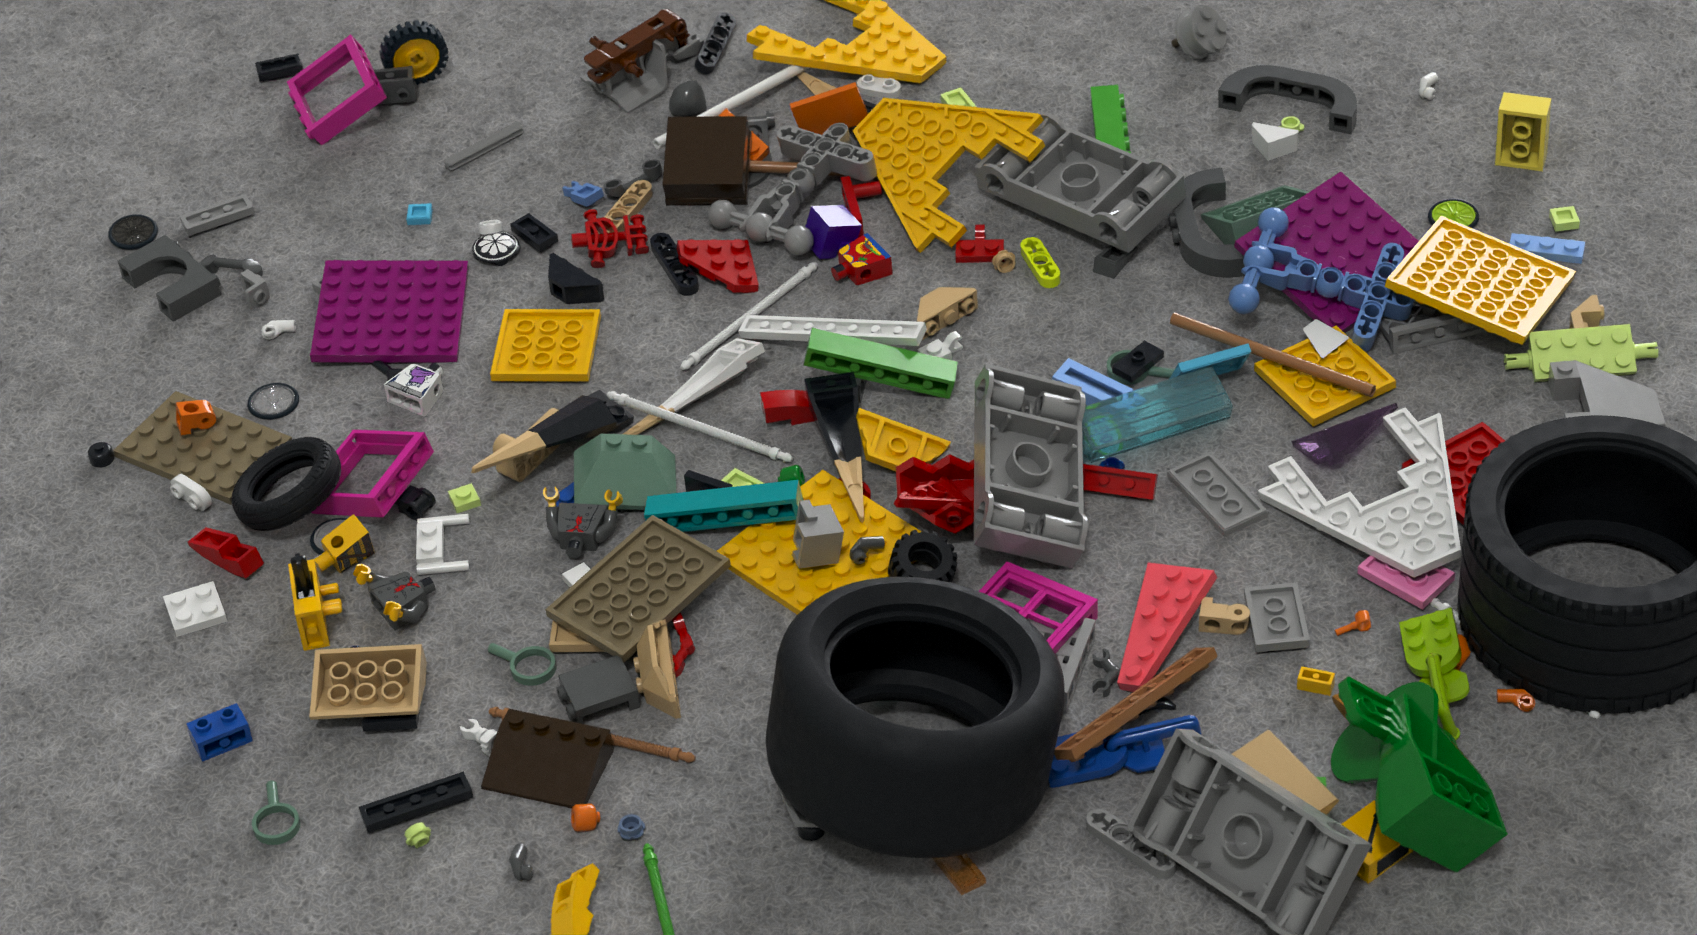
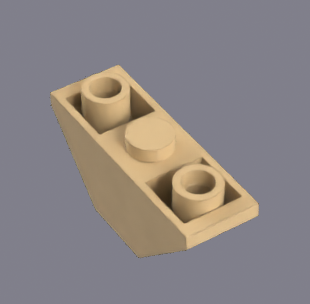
(945, 306)

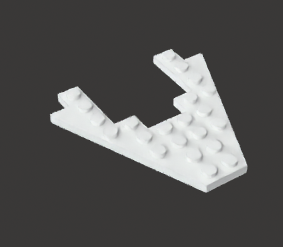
(1407, 529)

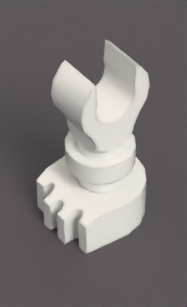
(481, 735)

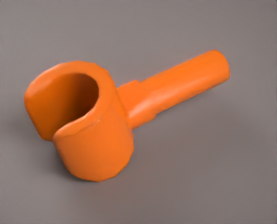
(1361, 622)

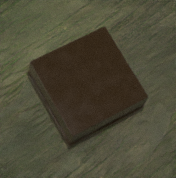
(707, 160)

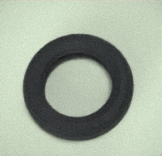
(299, 500)

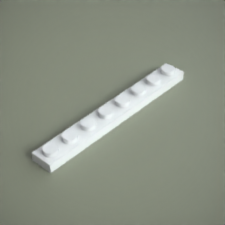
(799, 329)

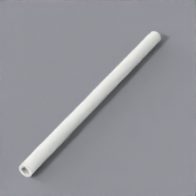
(744, 96)

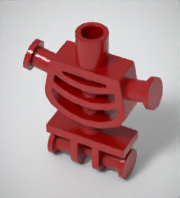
(631, 235)

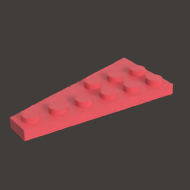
(1162, 612)

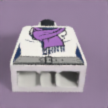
(415, 388)

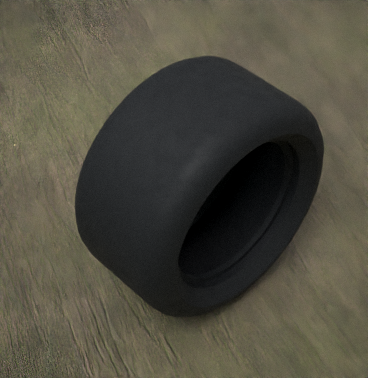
(901, 784)

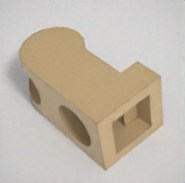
(1223, 618)

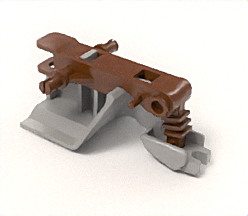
(634, 64)

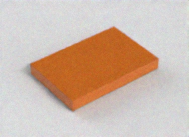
(830, 107)

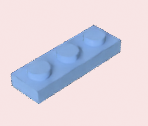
(1550, 248)

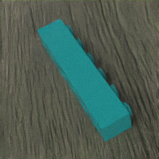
(727, 506)

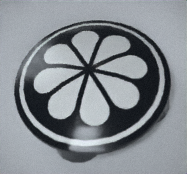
(495, 248)

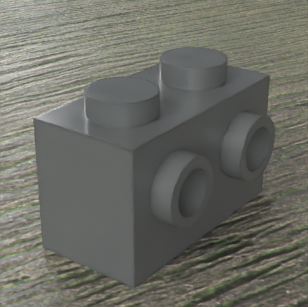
(397, 84)

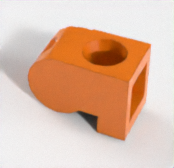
(194, 415)

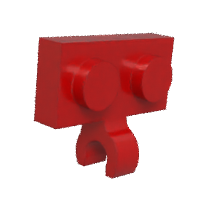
(979, 249)

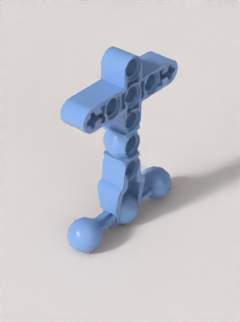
(1308, 275)

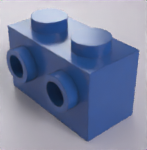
(219, 732)

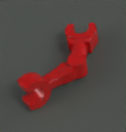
(687, 646)

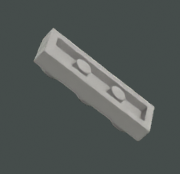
(217, 215)

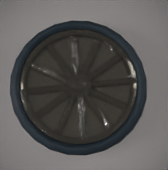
(133, 231)

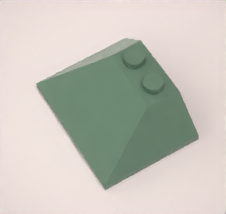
(626, 464)

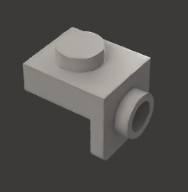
(255, 289)

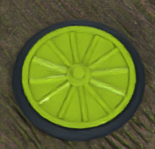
(1455, 210)

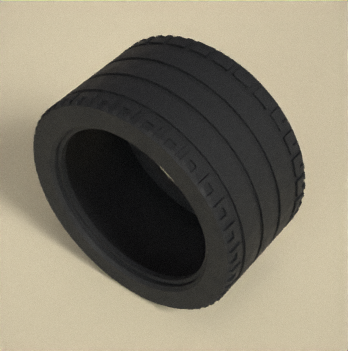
(1570, 638)

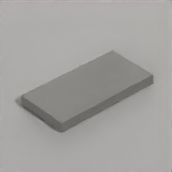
(1217, 494)

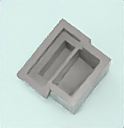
(816, 536)

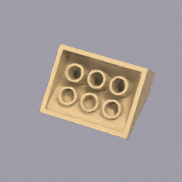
(367, 681)
(1280, 765)

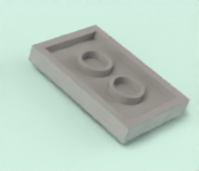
(1276, 617)

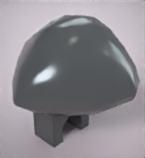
(687, 99)

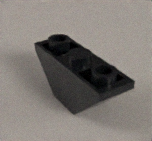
(572, 283)

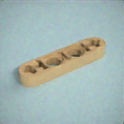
(630, 196)

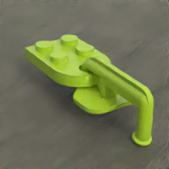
(1432, 653)

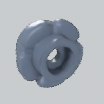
(631, 827)

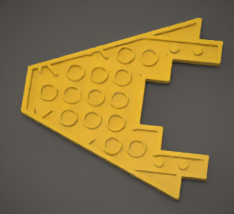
(922, 140)

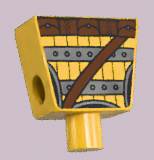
(345, 546)

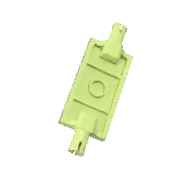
(1600, 347)

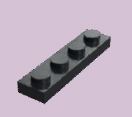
(415, 802)

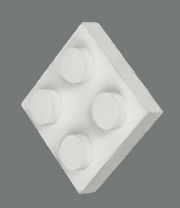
(195, 609)

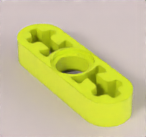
(1039, 270)

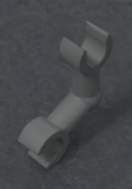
(1112, 673)

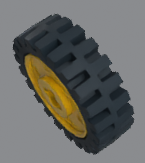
(417, 47)

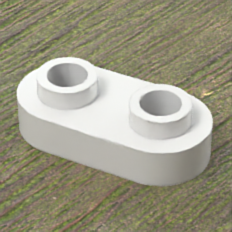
(878, 87)
(191, 492)

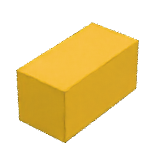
(1315, 681)

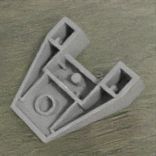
(1603, 392)

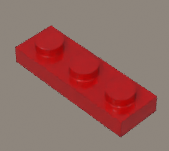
(1119, 481)

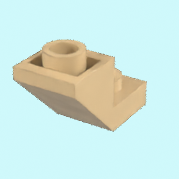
(1587, 314)

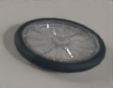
(273, 401)

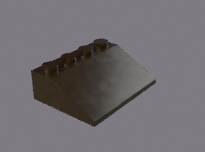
(547, 759)

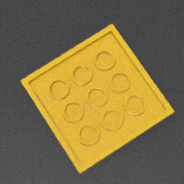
(546, 345)
(1319, 399)

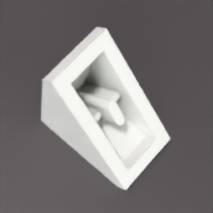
(1274, 140)

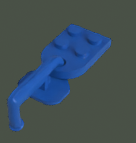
(1132, 748)

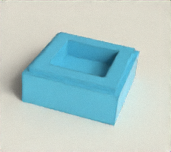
(419, 214)

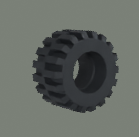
(925, 548)

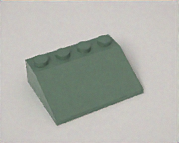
(1242, 216)

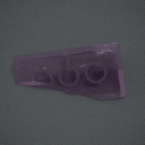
(1341, 439)

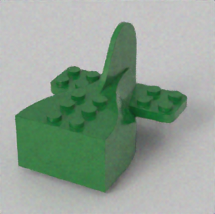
(1425, 785)

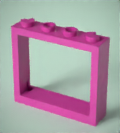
(351, 108)
(412, 452)

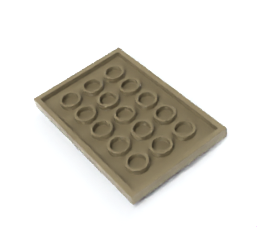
(206, 456)
(637, 584)

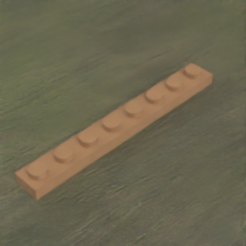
(1130, 707)

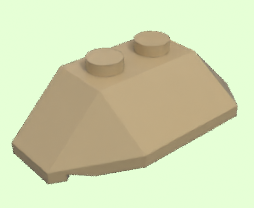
(657, 669)

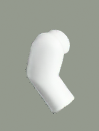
(1425, 88)
(277, 327)

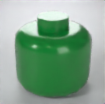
(792, 473)

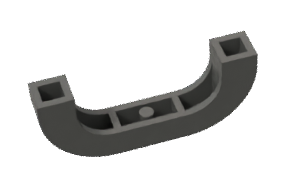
(1292, 84)
(1198, 253)

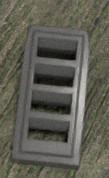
(1110, 265)

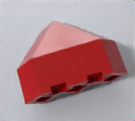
(916, 472)

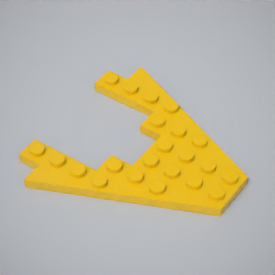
(884, 49)

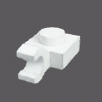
(943, 349)

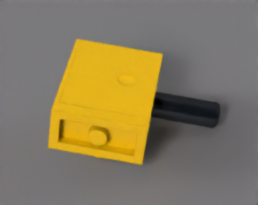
(309, 604)

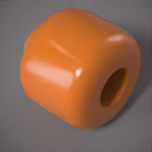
(584, 817)

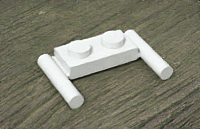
(431, 545)

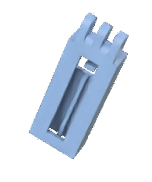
(1093, 384)

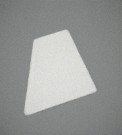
(1324, 337)

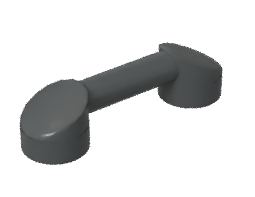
(651, 170)
(213, 263)

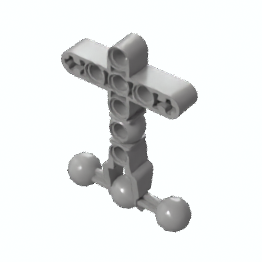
(818, 158)

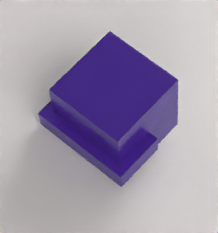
(832, 229)

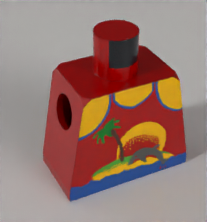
(862, 261)

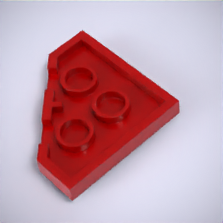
(721, 260)

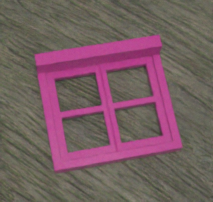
(1046, 592)

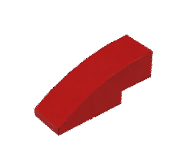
(786, 405)
(226, 552)

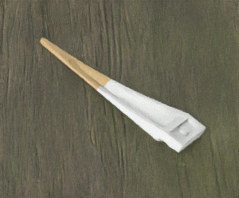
(719, 369)

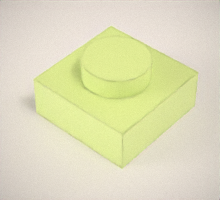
(1564, 218)
(464, 498)

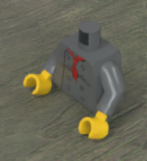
(581, 525)
(396, 596)

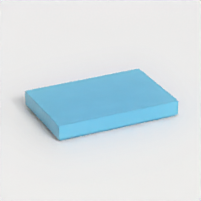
(1222, 361)

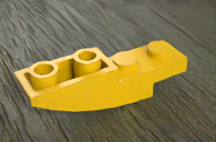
(571, 903)

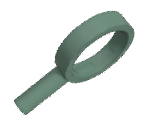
(1153, 371)
(515, 658)
(274, 807)

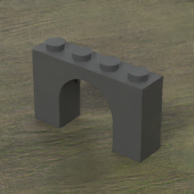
(166, 257)

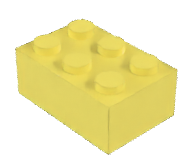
(1523, 131)

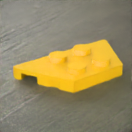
(892, 443)

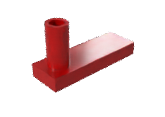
(852, 192)

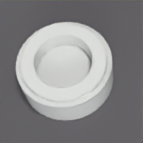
(490, 227)

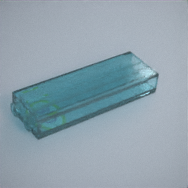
(1154, 414)

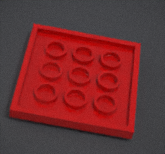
(1464, 455)

